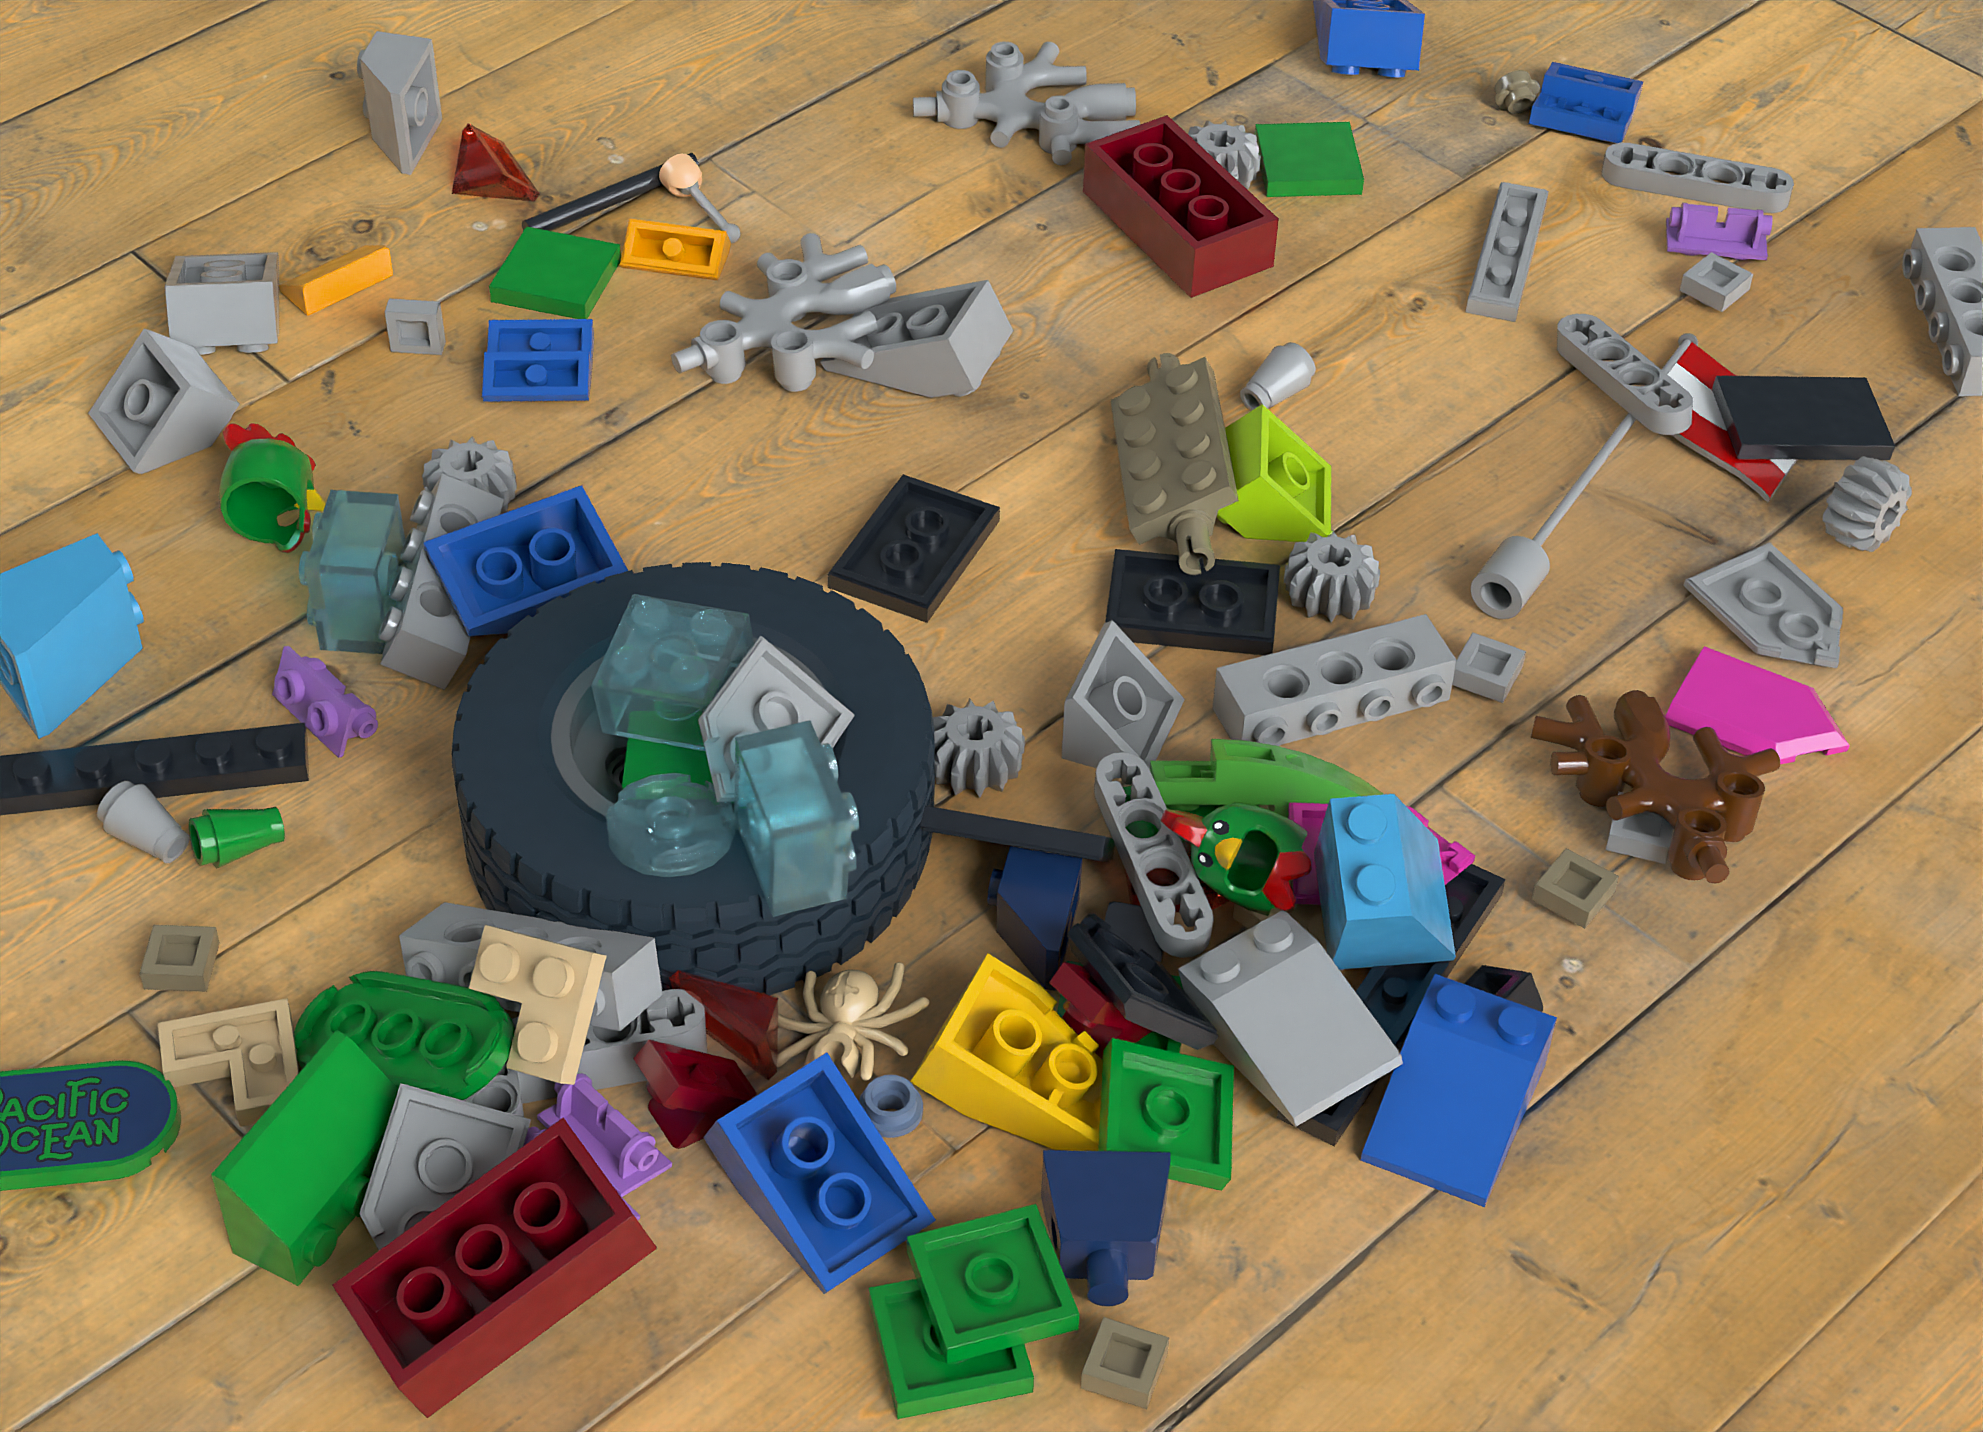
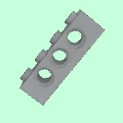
(1948, 287)
(424, 628)
(1334, 683)
(448, 940)

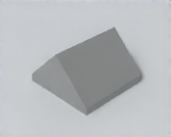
(1117, 703)

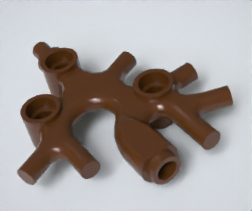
(1699, 810)

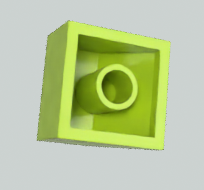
(1277, 480)

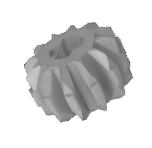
(1230, 148)
(476, 465)
(1867, 504)
(1332, 575)
(977, 747)

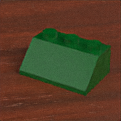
(306, 1162)

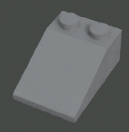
(224, 301)
(933, 341)
(1289, 1018)

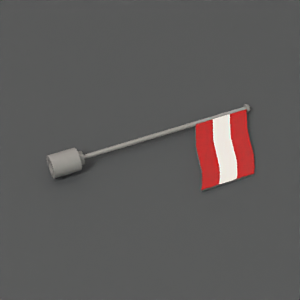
(1522, 563)

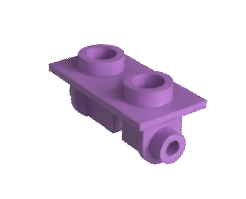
(1695, 231)
(320, 701)
(611, 1139)

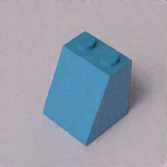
(65, 629)
(1381, 885)

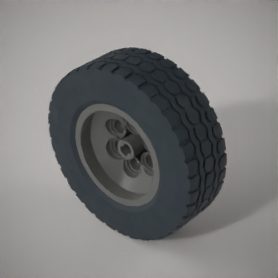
(543, 775)

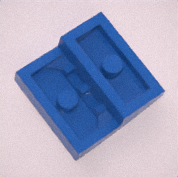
(1586, 102)
(538, 360)

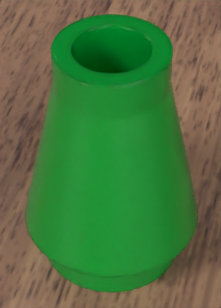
(233, 833)

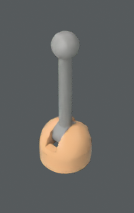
(684, 179)

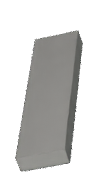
(1507, 252)

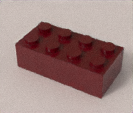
(1180, 206)
(493, 1268)

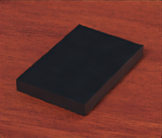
(1802, 418)
(914, 548)
(1216, 610)
(1017, 834)

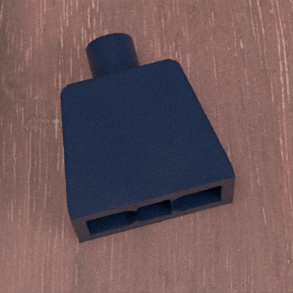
(1105, 1216)

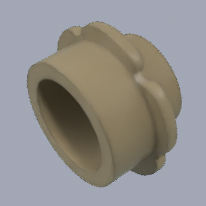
(1516, 92)

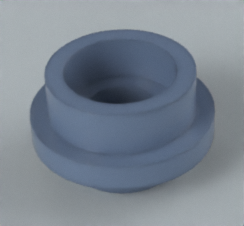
(897, 1094)

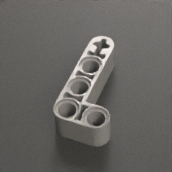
(607, 1053)

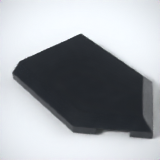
(1139, 985)

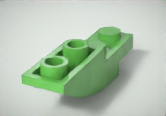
(1254, 776)

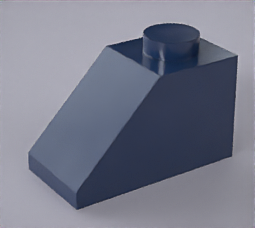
(1036, 907)

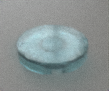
(669, 826)

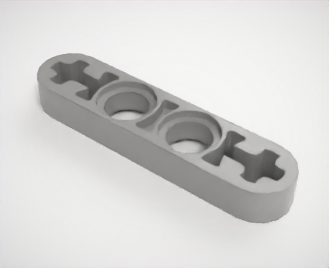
(1645, 167)
(1658, 405)
(1146, 854)

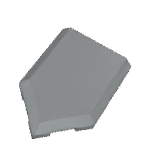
(1772, 606)
(761, 696)
(432, 1154)

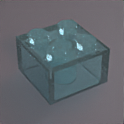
(353, 569)
(667, 669)
(794, 817)

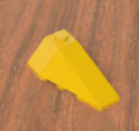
(1016, 1062)

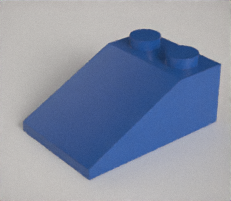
(1369, 35)
(523, 560)
(1459, 1089)
(819, 1174)

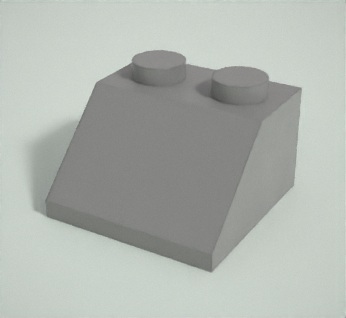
(400, 95)
(162, 403)

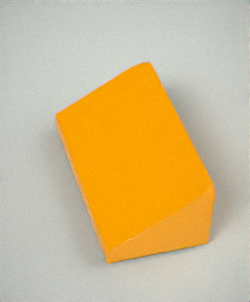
(675, 249)
(339, 278)

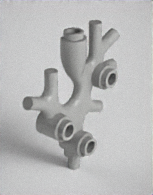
(1005, 101)
(793, 292)

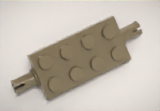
(1175, 457)

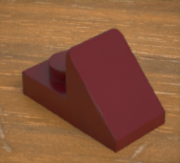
(1092, 1009)
(690, 1090)

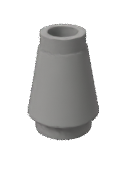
(1280, 376)
(141, 820)

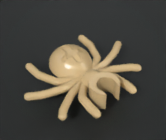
(849, 1018)

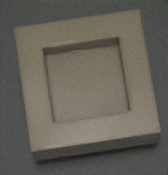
(1575, 888)
(179, 958)
(1124, 1363)

